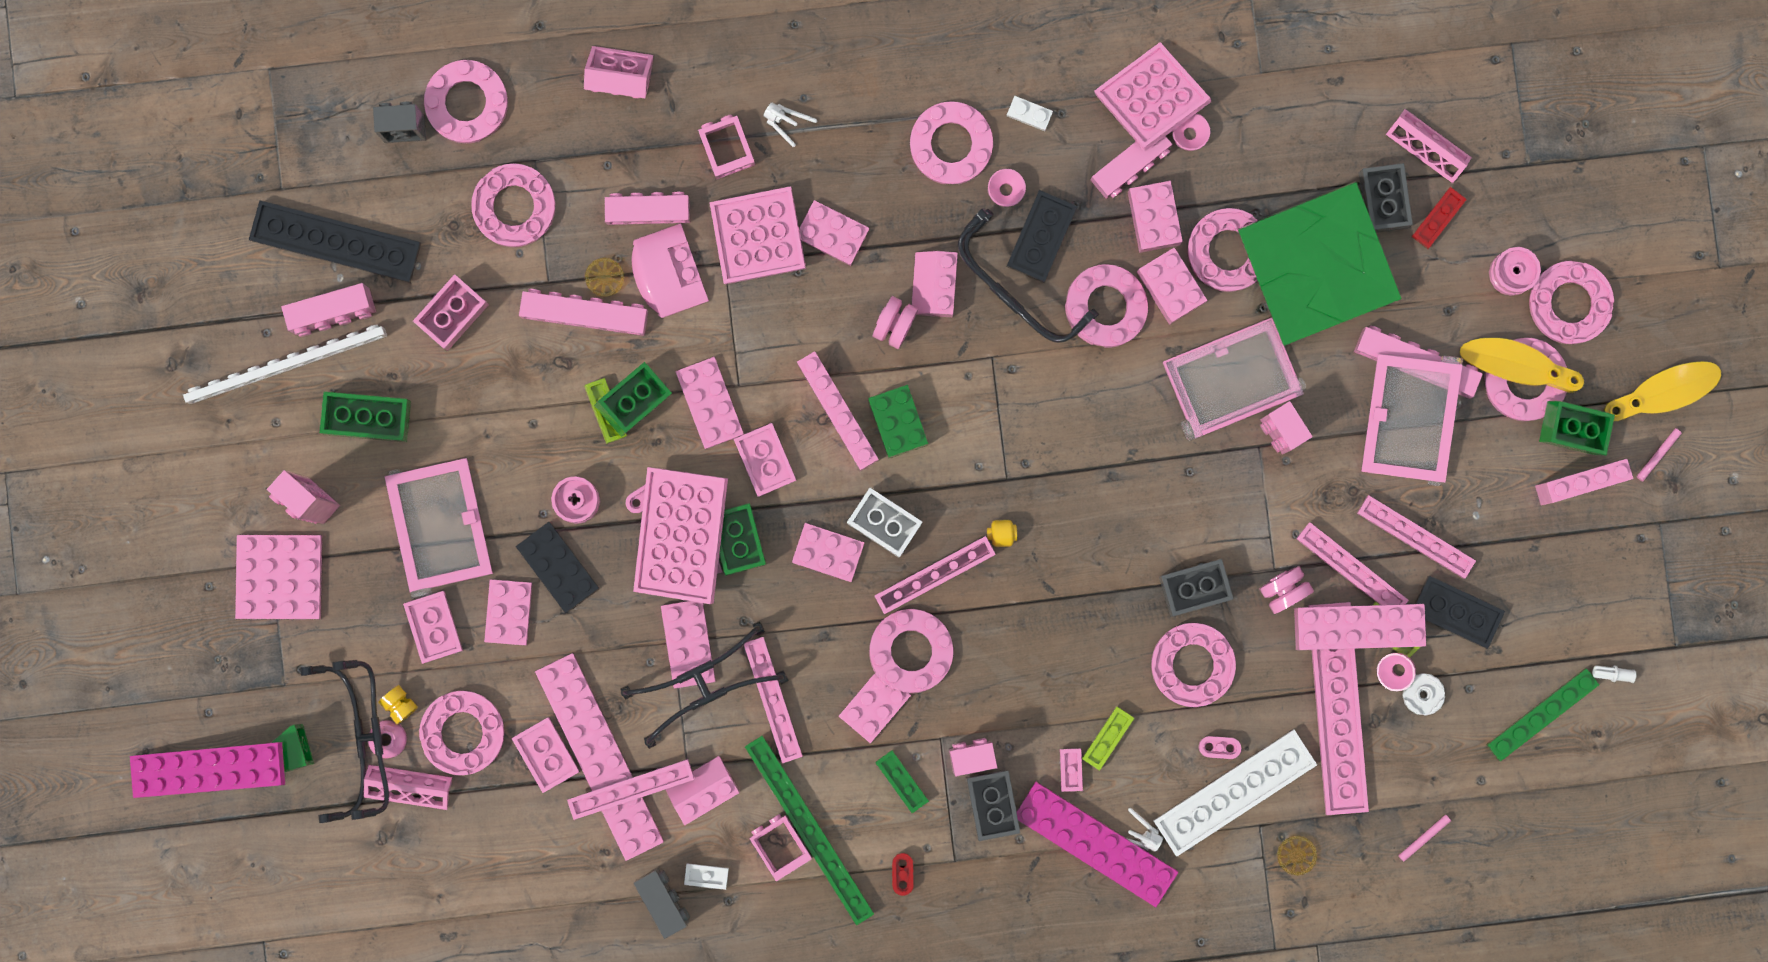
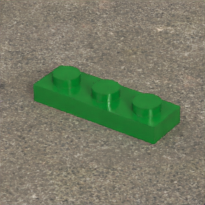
(902, 781)

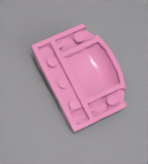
(667, 272)

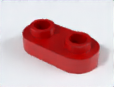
(902, 874)

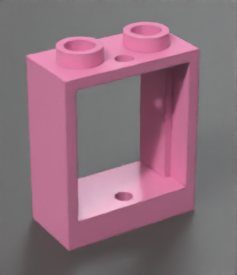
(736, 165)
(792, 865)

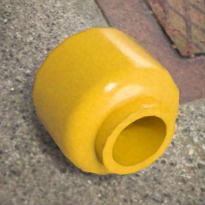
(1002, 533)

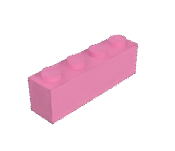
(1127, 166)
(647, 209)

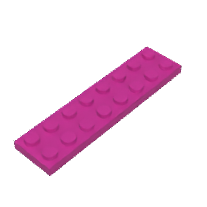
(207, 770)
(1096, 844)

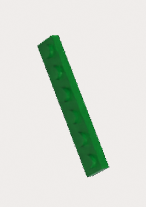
(1542, 714)

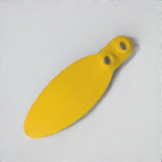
(1518, 364)
(1668, 390)

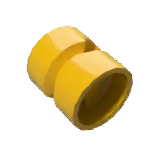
(398, 704)

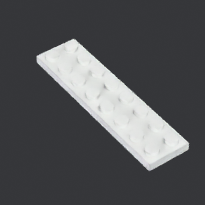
(1235, 792)

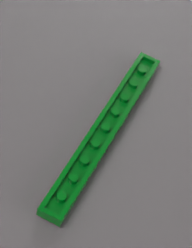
(809, 830)

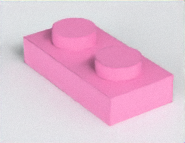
(1071, 770)

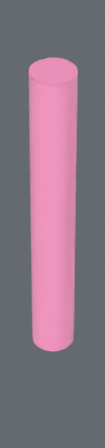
(1659, 454)
(1424, 838)

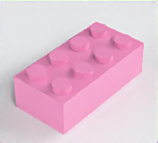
(329, 309)

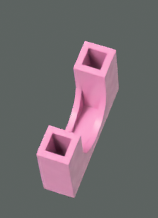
(1584, 482)

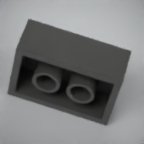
(399, 122)
(1386, 197)
(1196, 588)
(993, 805)
(662, 902)

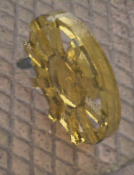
(604, 277)
(1297, 855)

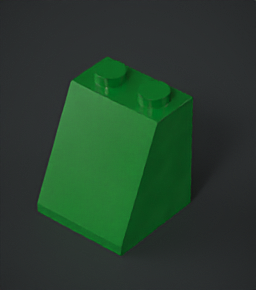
(295, 748)

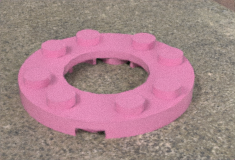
(475, 129)
(947, 172)
(497, 180)
(1199, 256)
(1598, 290)
(1134, 295)
(1524, 409)
(1223, 664)
(890, 672)
(431, 733)

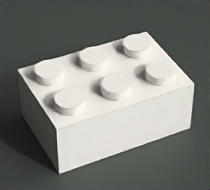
(884, 522)

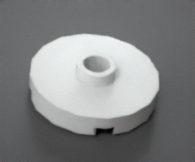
(1434, 695)

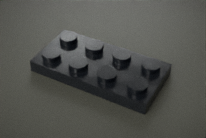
(1041, 236)
(557, 567)
(1459, 612)

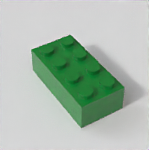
(365, 417)

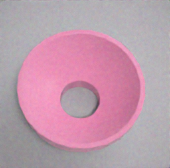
(1201, 129)
(1010, 177)
(1389, 678)
(398, 739)

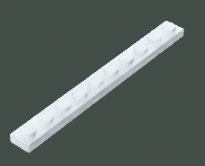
(276, 366)

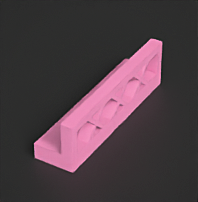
(1433, 140)
(407, 783)

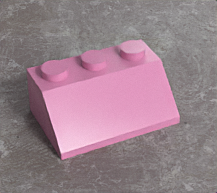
(618, 72)
(934, 283)
(709, 789)

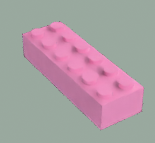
(302, 498)
(1360, 627)

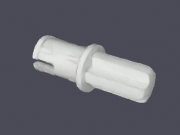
(1614, 673)

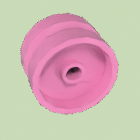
(1526, 267)
(893, 321)
(563, 500)
(1286, 589)

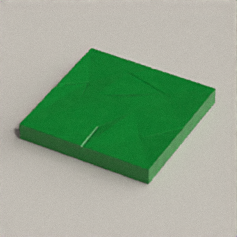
(1319, 263)

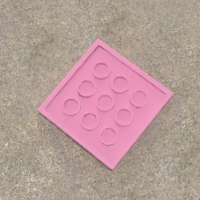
(1152, 96)
(757, 235)
(278, 577)

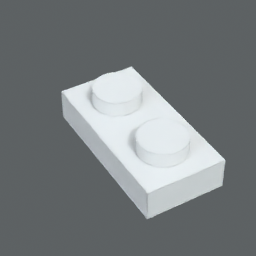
(1029, 113)
(706, 876)

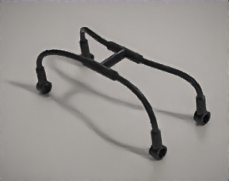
(972, 227)
(696, 673)
(360, 738)

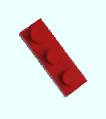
(1439, 217)

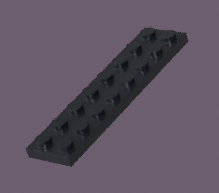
(334, 241)

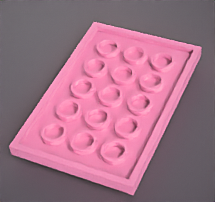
(680, 535)

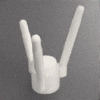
(776, 113)
(1149, 840)

